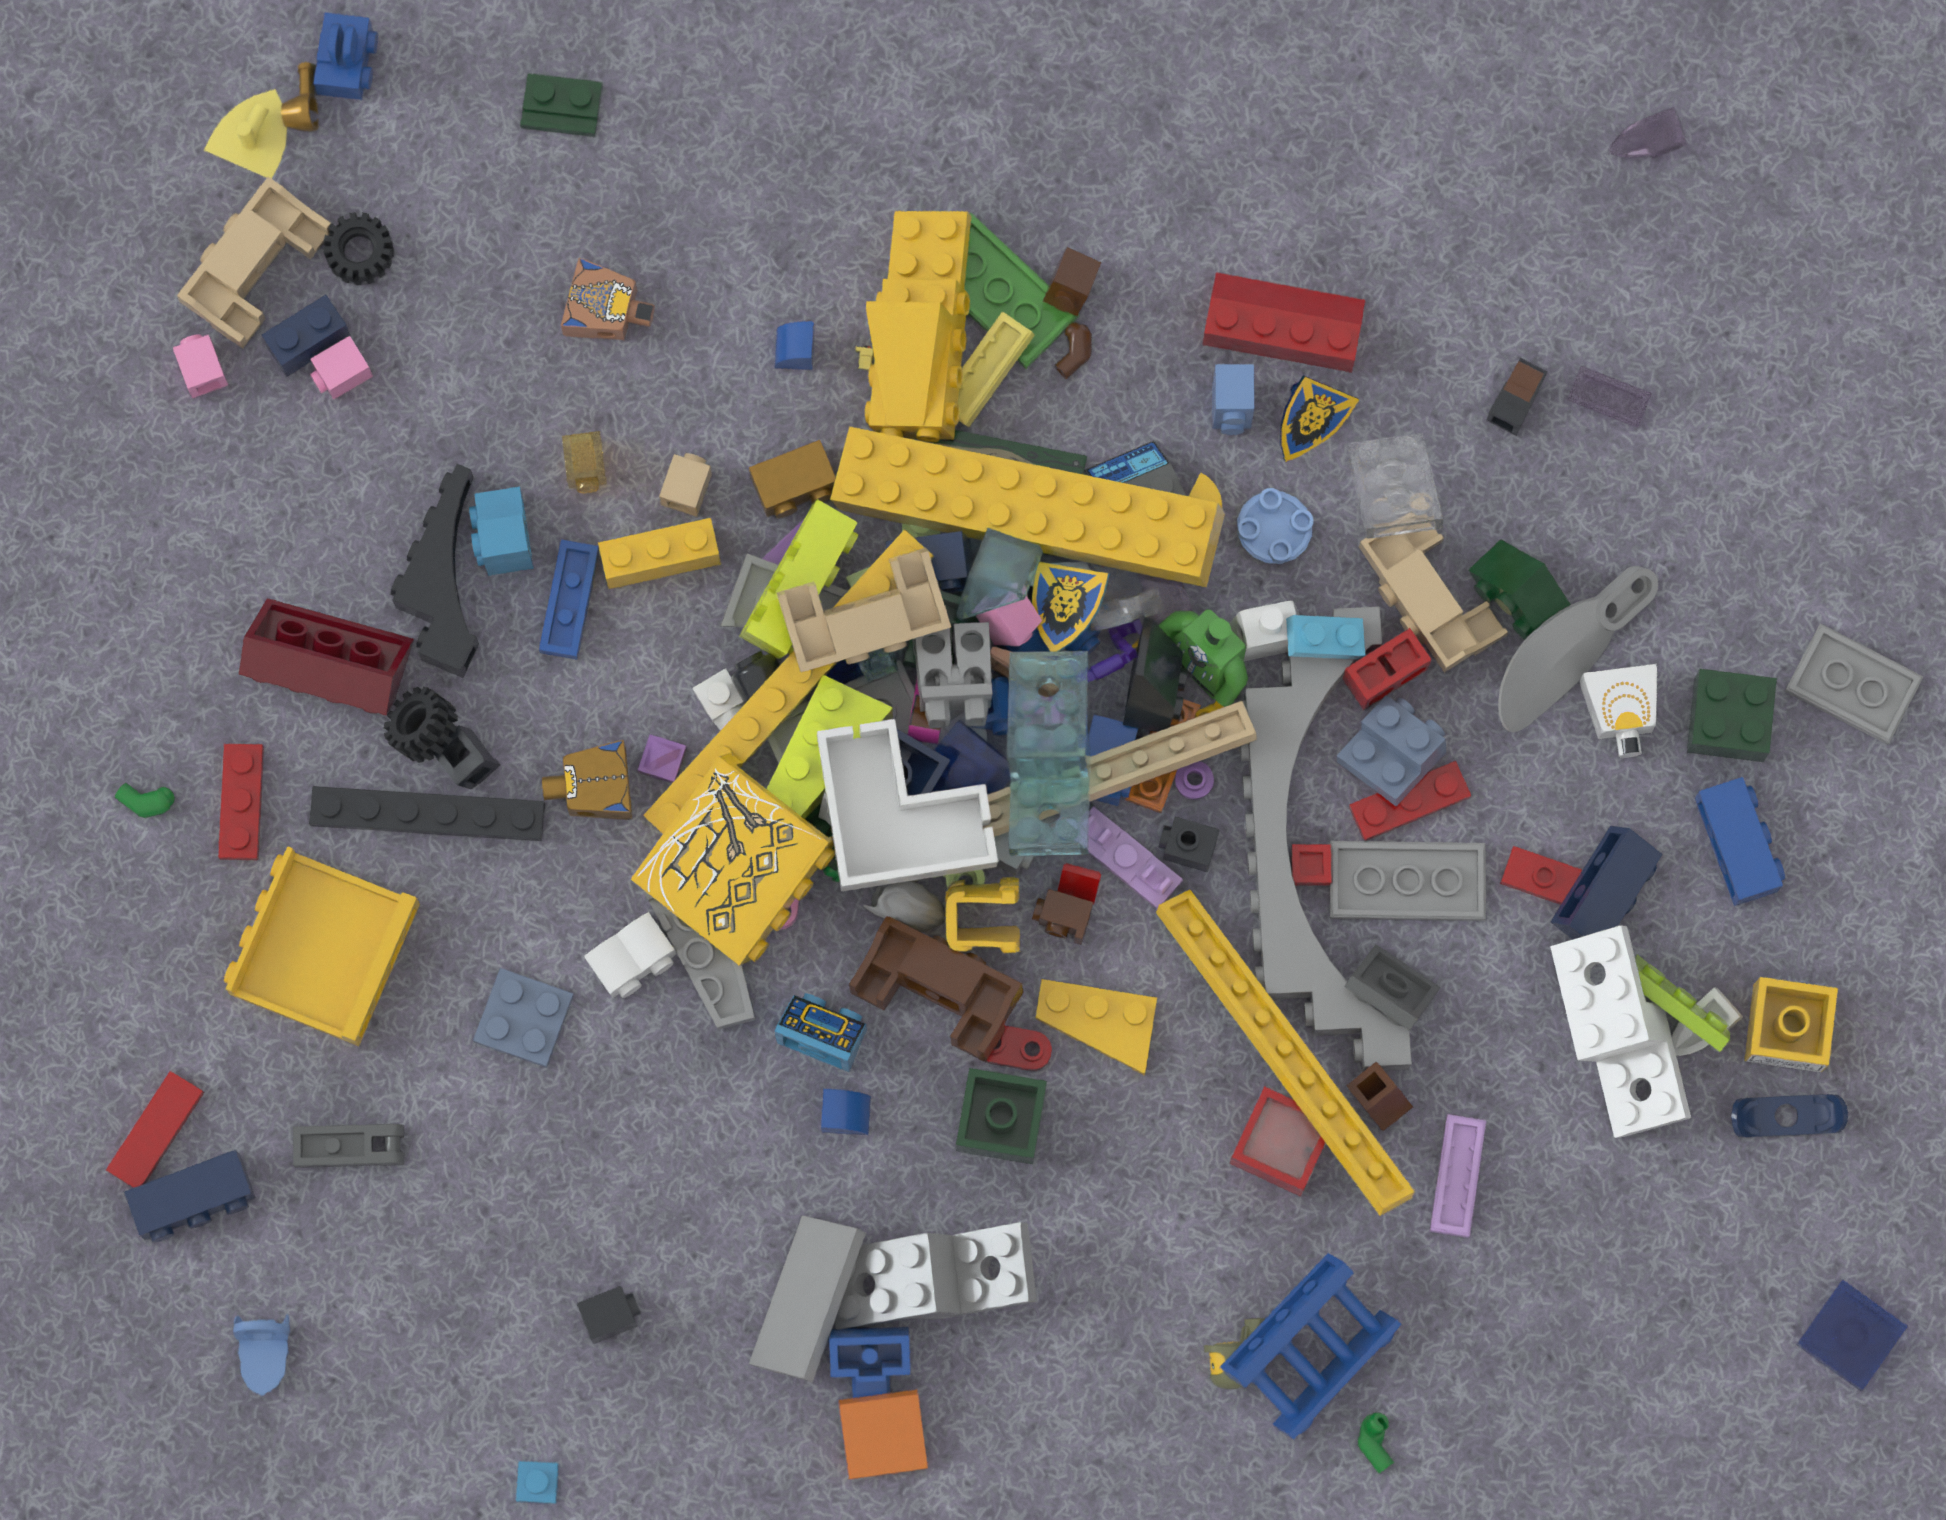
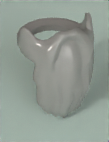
(908, 904)

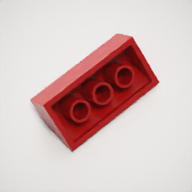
(1284, 322)

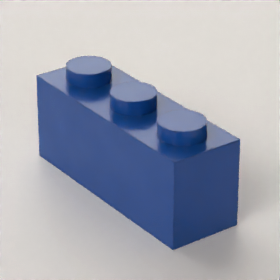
(1740, 841)

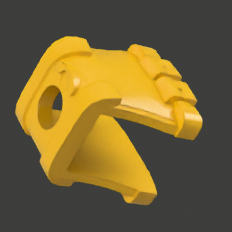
(1001, 936)

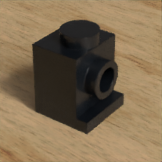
(475, 767)

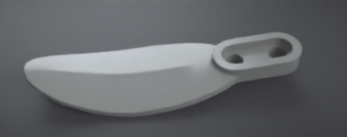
(1568, 646)

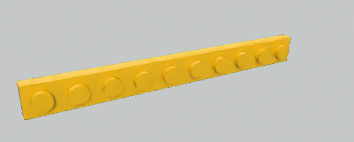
(773, 700)
(1285, 1052)

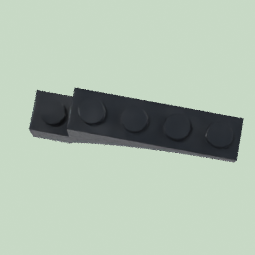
(430, 584)

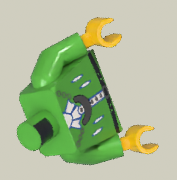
(1210, 654)

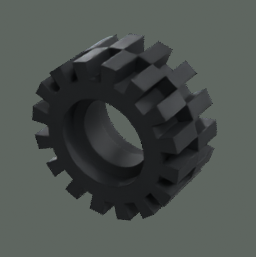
(358, 227)
(429, 737)

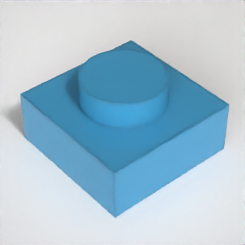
(537, 1482)

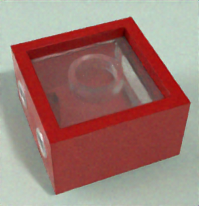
(1279, 1143)

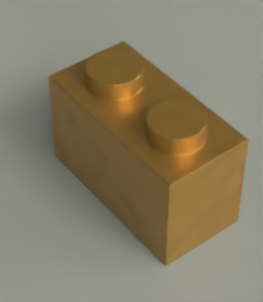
(793, 479)

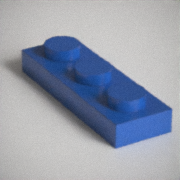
(569, 599)

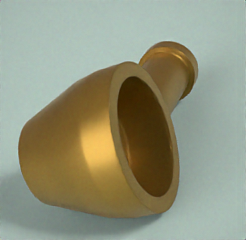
(296, 111)

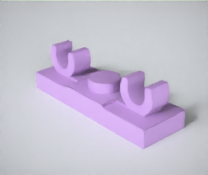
(1130, 860)

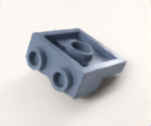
(1393, 749)

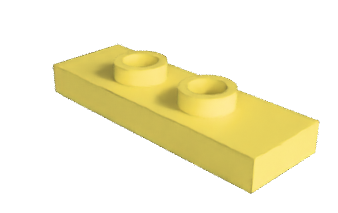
(990, 365)

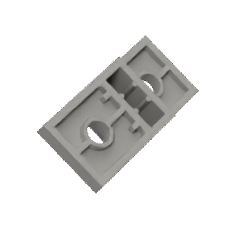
(939, 1276)

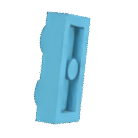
(1325, 637)

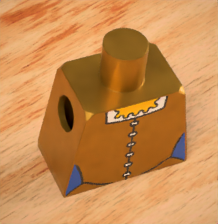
(593, 783)

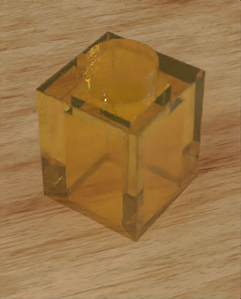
(584, 461)

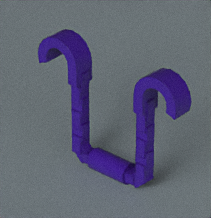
(1117, 661)

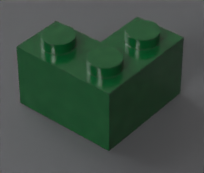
(1519, 586)

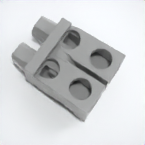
(957, 685)

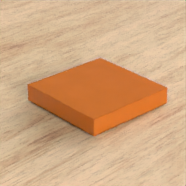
(883, 1434)

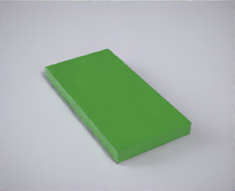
(1003, 282)

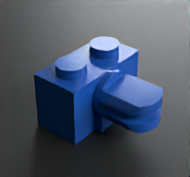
(345, 56)
(869, 1357)

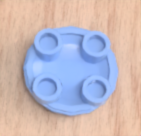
(1274, 526)

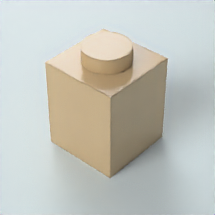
(686, 484)

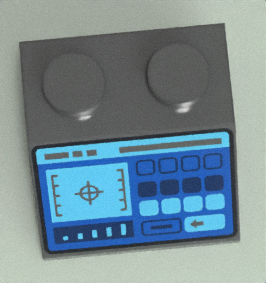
(1141, 467)

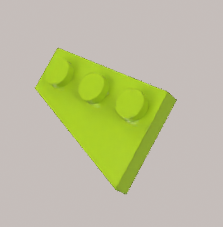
(1682, 1005)

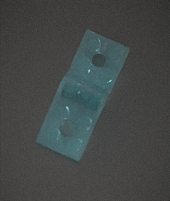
(1048, 753)

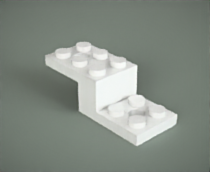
(1620, 1031)

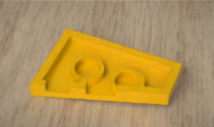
(1101, 1018)

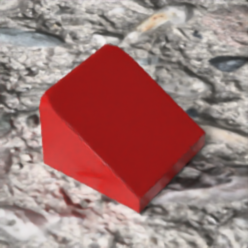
(1079, 882)

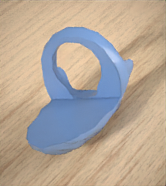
(262, 1352)

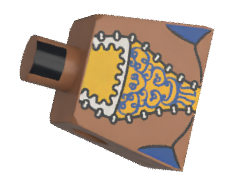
(602, 304)

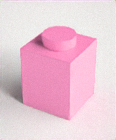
(200, 365)
(340, 368)
(1011, 623)

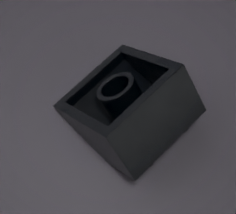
(1155, 681)

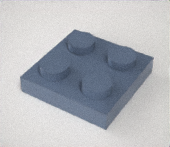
(523, 1017)

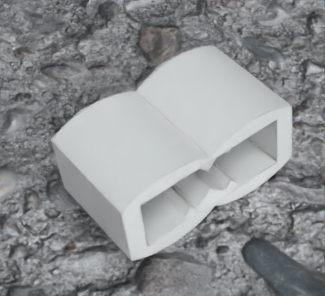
(631, 956)

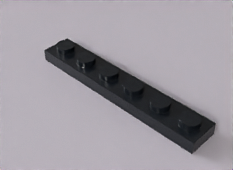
(427, 813)

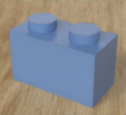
(1233, 398)

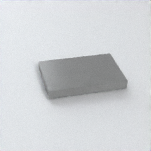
(1854, 684)

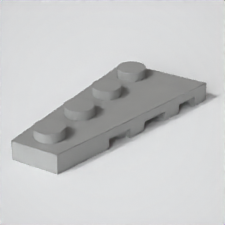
(714, 974)

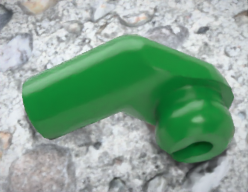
(145, 804)
(1371, 1441)

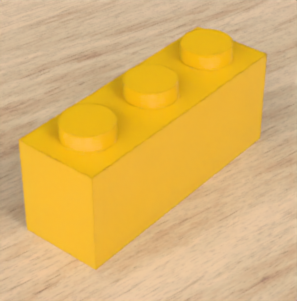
(659, 553)

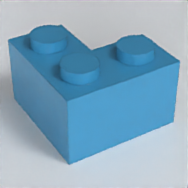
(502, 531)

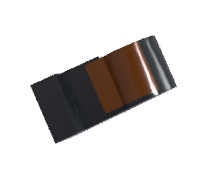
(1517, 396)

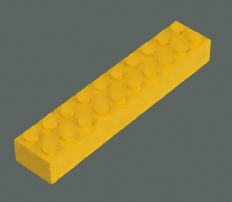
(1046, 506)

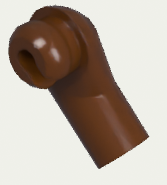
(1079, 349)

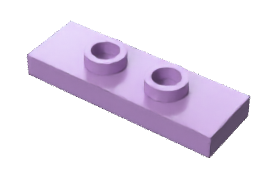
(1457, 1176)

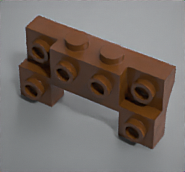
(944, 977)

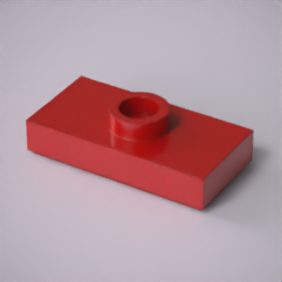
(1539, 875)

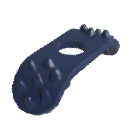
(1814, 1115)

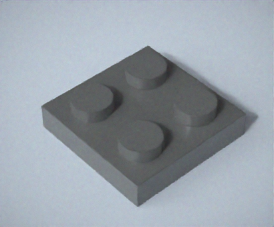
(1392, 987)

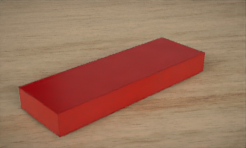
(155, 1130)

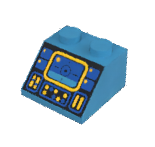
(821, 1031)

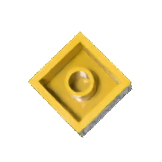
(1791, 1024)

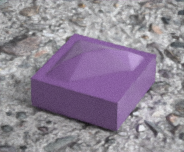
(662, 759)

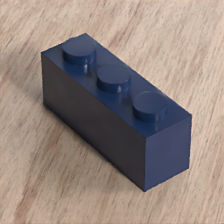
(1607, 884)
(190, 1196)

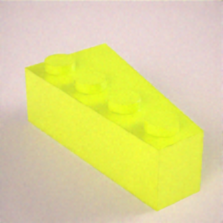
(808, 559)
(799, 773)

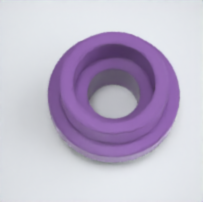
(1194, 791)

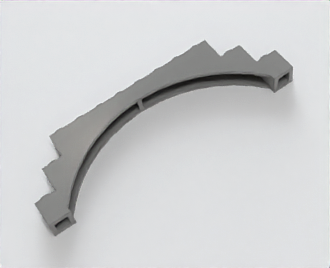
(1290, 953)

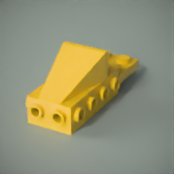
(920, 327)

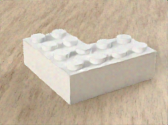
(894, 836)

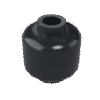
(752, 673)

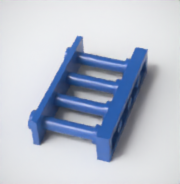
(1275, 1337)

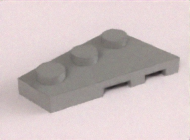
(750, 585)

